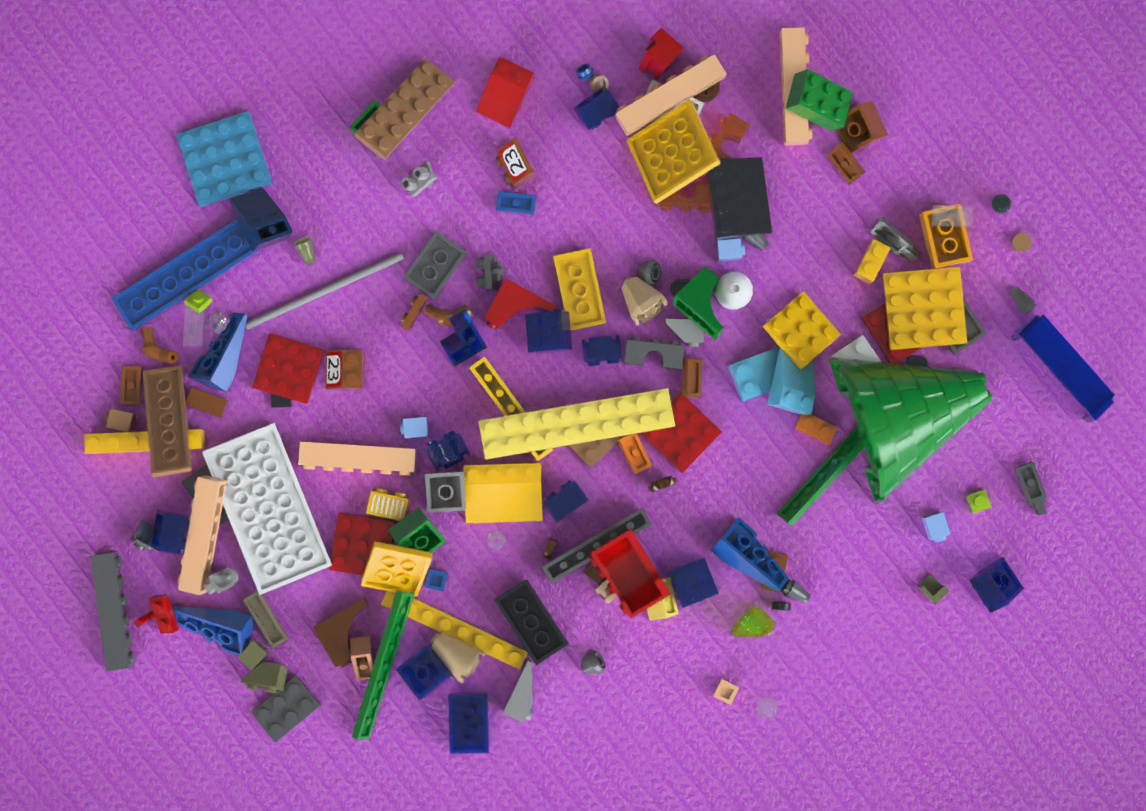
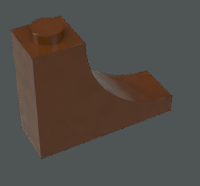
(335, 633)

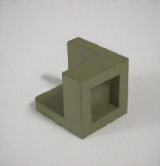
(932, 589)
(253, 654)

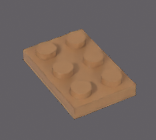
(593, 451)

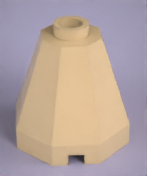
(642, 300)

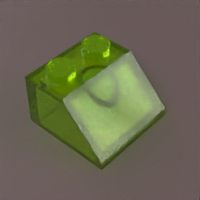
(753, 624)

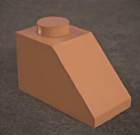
(362, 657)

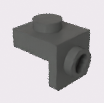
(143, 535)

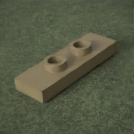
(265, 619)

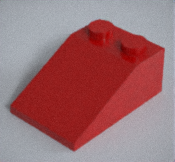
(505, 92)

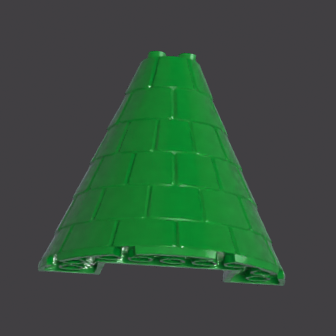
(906, 413)

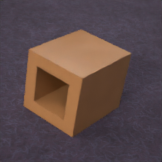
(120, 420)

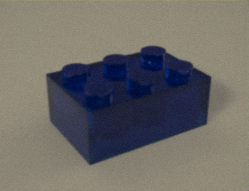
(469, 722)

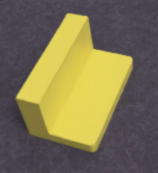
(666, 607)

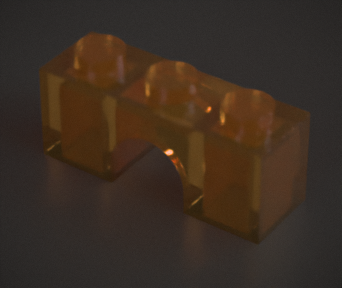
(731, 129)
(699, 201)

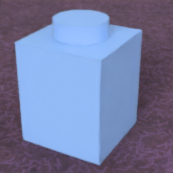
(730, 250)
(414, 427)
(936, 526)

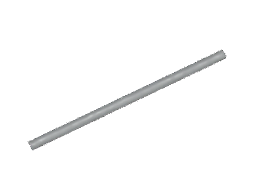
(323, 291)

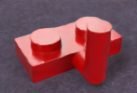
(162, 613)

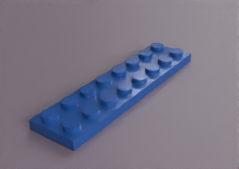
(183, 275)

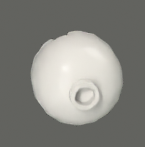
(734, 290)

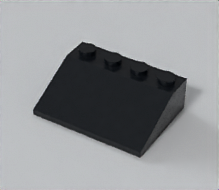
(738, 198)

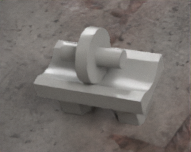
(419, 179)
(222, 580)

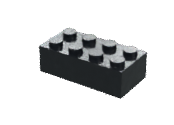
(531, 621)

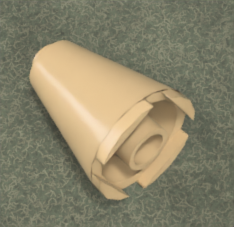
(456, 655)

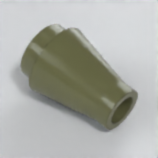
(305, 249)

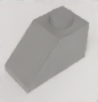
(686, 331)

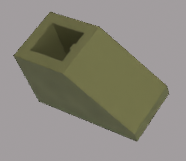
(266, 676)

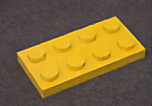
(579, 289)

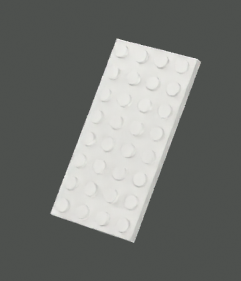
(267, 509)

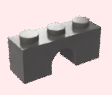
(671, 353)

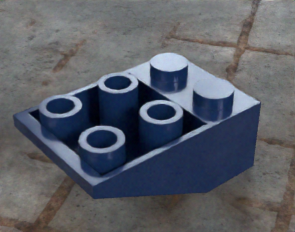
(260, 219)

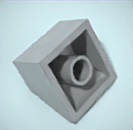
(445, 492)

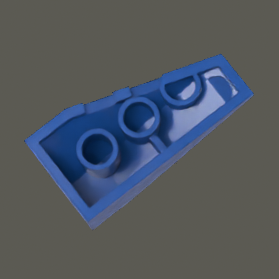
(221, 360)
(745, 553)
(225, 627)

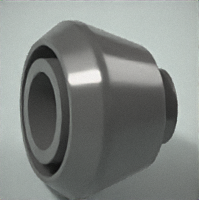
(649, 271)
(593, 663)

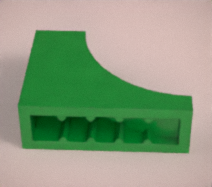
(695, 302)

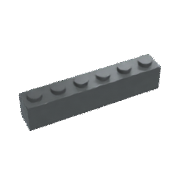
(580, 554)
(112, 611)

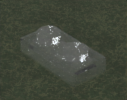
(952, 216)

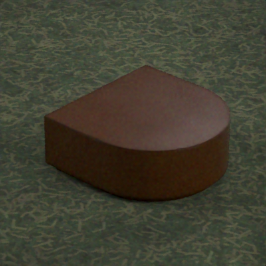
(549, 548)

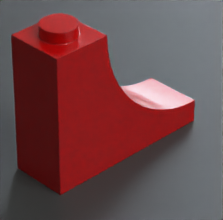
(511, 301)

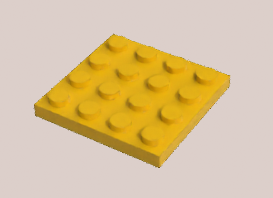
(673, 151)
(924, 308)

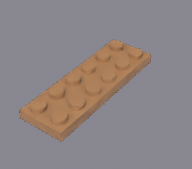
(404, 109)
(167, 421)

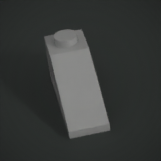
(520, 701)

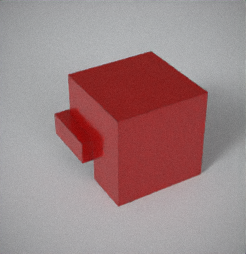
(660, 54)

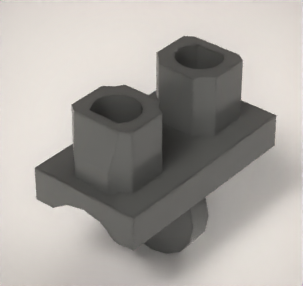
(493, 272)

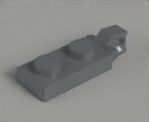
(892, 237)
(1031, 487)

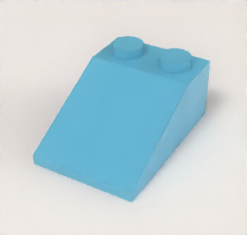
(754, 374)
(792, 387)

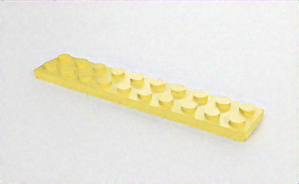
(576, 423)

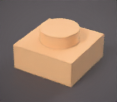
(726, 691)

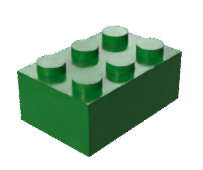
(819, 100)

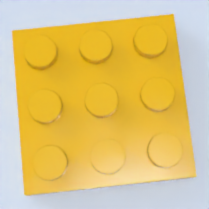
(801, 330)
(396, 568)

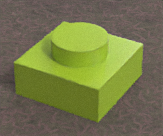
(198, 301)
(978, 501)

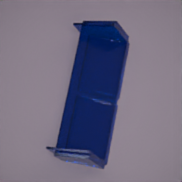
(1066, 366)

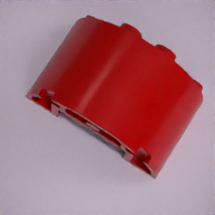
(629, 573)

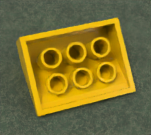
(503, 493)

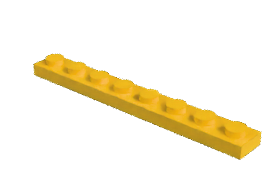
(463, 631)

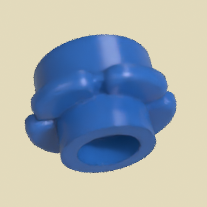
(584, 72)

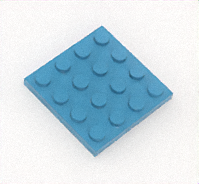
(224, 159)

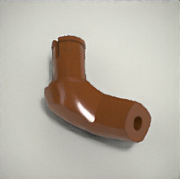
(442, 316)
(155, 351)

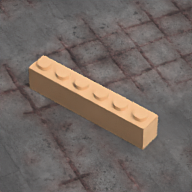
(793, 61)
(670, 95)
(357, 456)
(202, 534)

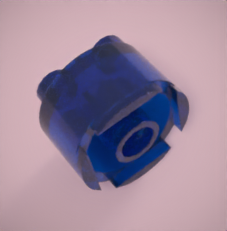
(602, 349)
(447, 451)

